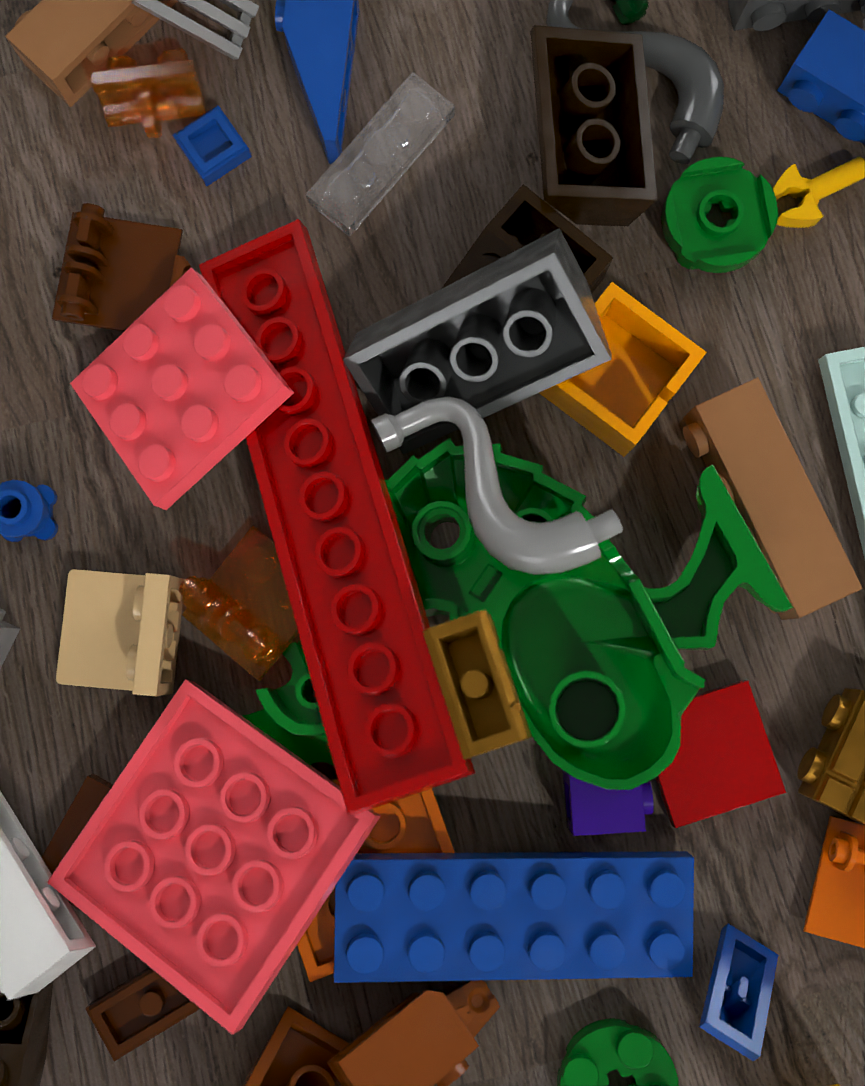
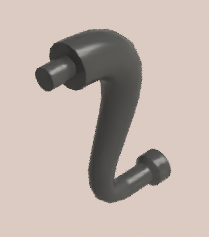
(692, 73)

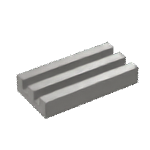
(239, 26)

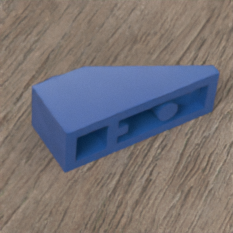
(322, 50)

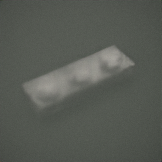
(381, 154)

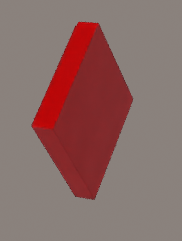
(720, 758)

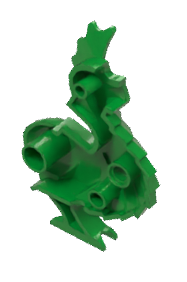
(582, 645)

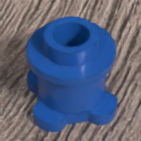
(35, 512)

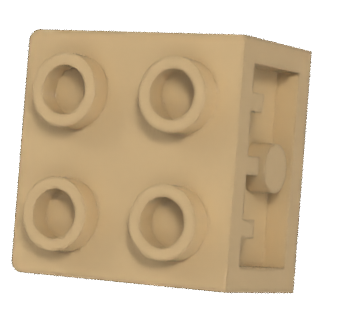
(120, 631)

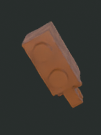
(419, 1040)

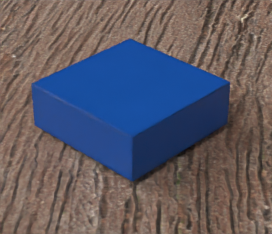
(212, 145)

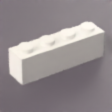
(37, 923)

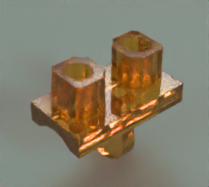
(149, 92)

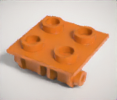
(839, 885)

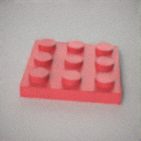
(180, 389)

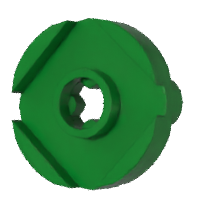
(736, 190)
(613, 1046)

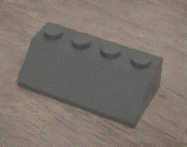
(484, 338)

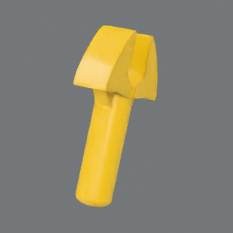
(812, 190)

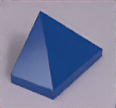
(739, 992)

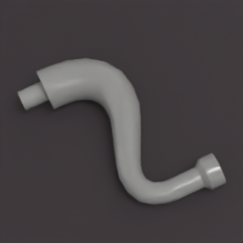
(509, 539)

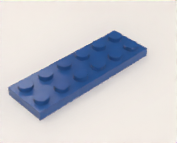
(514, 916)

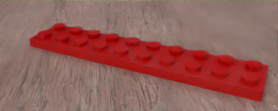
(338, 534)

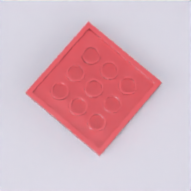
(212, 854)

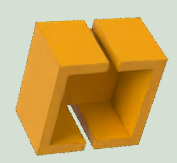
(645, 368)

